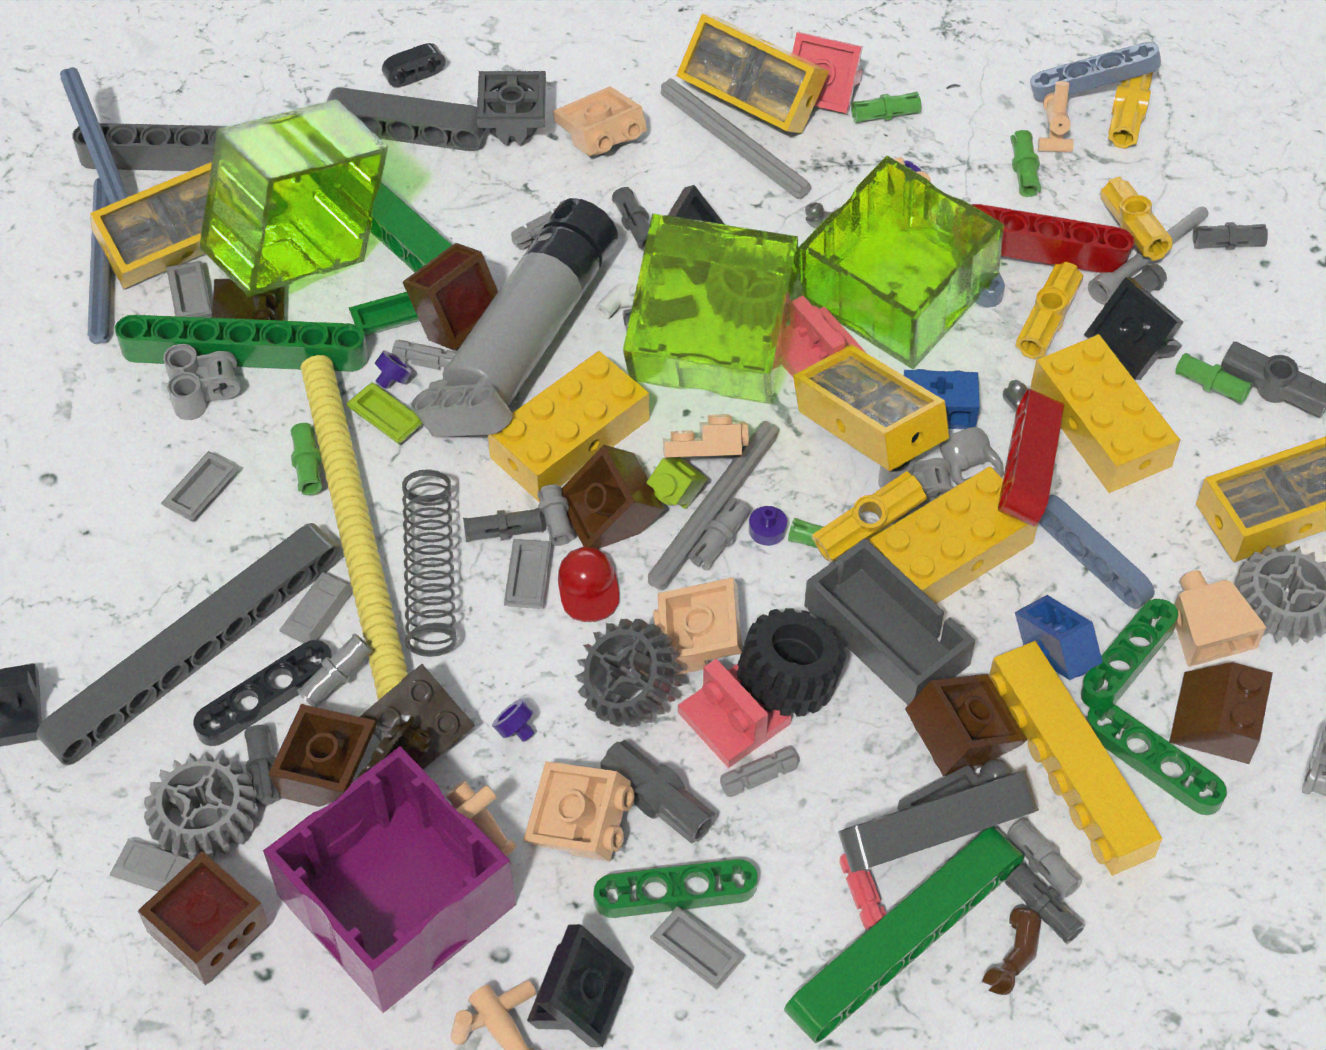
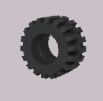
(797, 639)

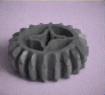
(609, 696)

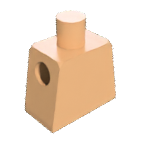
(1214, 620)

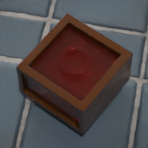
(451, 294)
(203, 917)

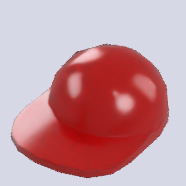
(588, 585)

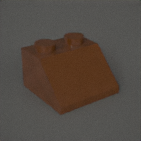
(610, 498)
(1222, 710)
(964, 722)
(320, 755)

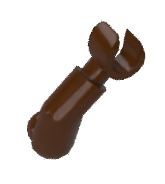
(1027, 927)

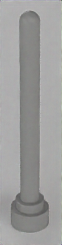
(1105, 284)

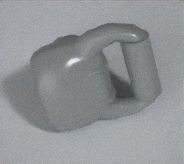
(967, 450)

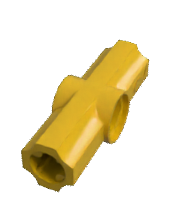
(1129, 110)
(1136, 217)
(1049, 310)
(887, 503)

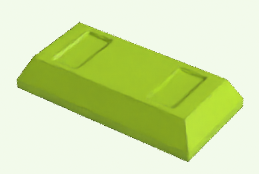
(385, 413)

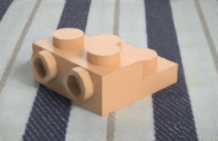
(601, 120)
(717, 438)
(701, 622)
(579, 810)

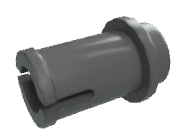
(1152, 277)

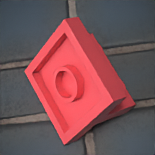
(840, 60)
(811, 336)
(729, 716)

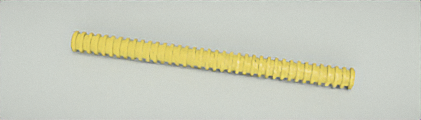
(354, 524)

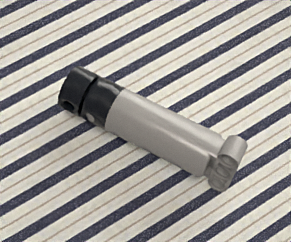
(518, 324)

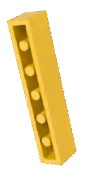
(1075, 760)

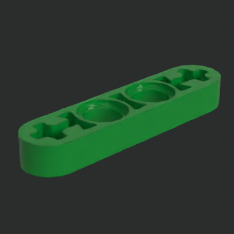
(1135, 656)
(1159, 752)
(674, 880)

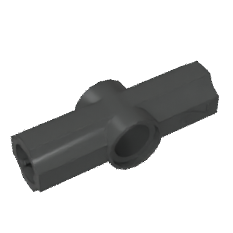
(1276, 378)
(660, 792)

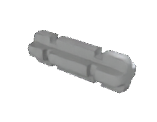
(523, 236)
(422, 354)
(758, 772)

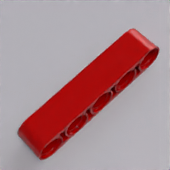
(1061, 239)
(1031, 457)

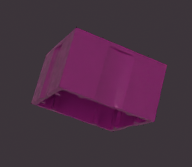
(391, 878)

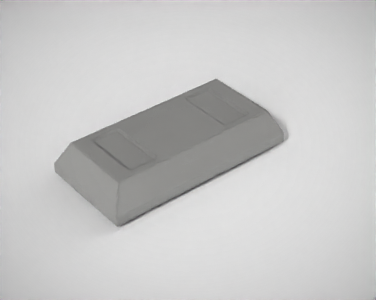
(189, 290)
(199, 486)
(527, 573)
(317, 609)
(147, 865)
(697, 947)

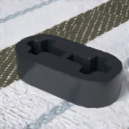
(413, 65)

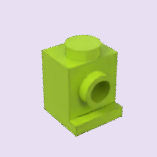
(676, 482)

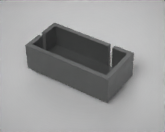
(888, 621)

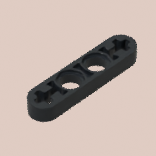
(259, 687)

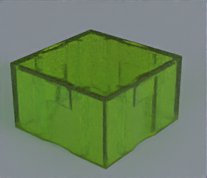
(291, 196)
(900, 261)
(711, 308)

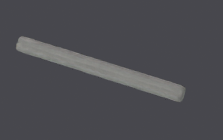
(735, 138)
(712, 505)

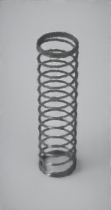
(429, 627)

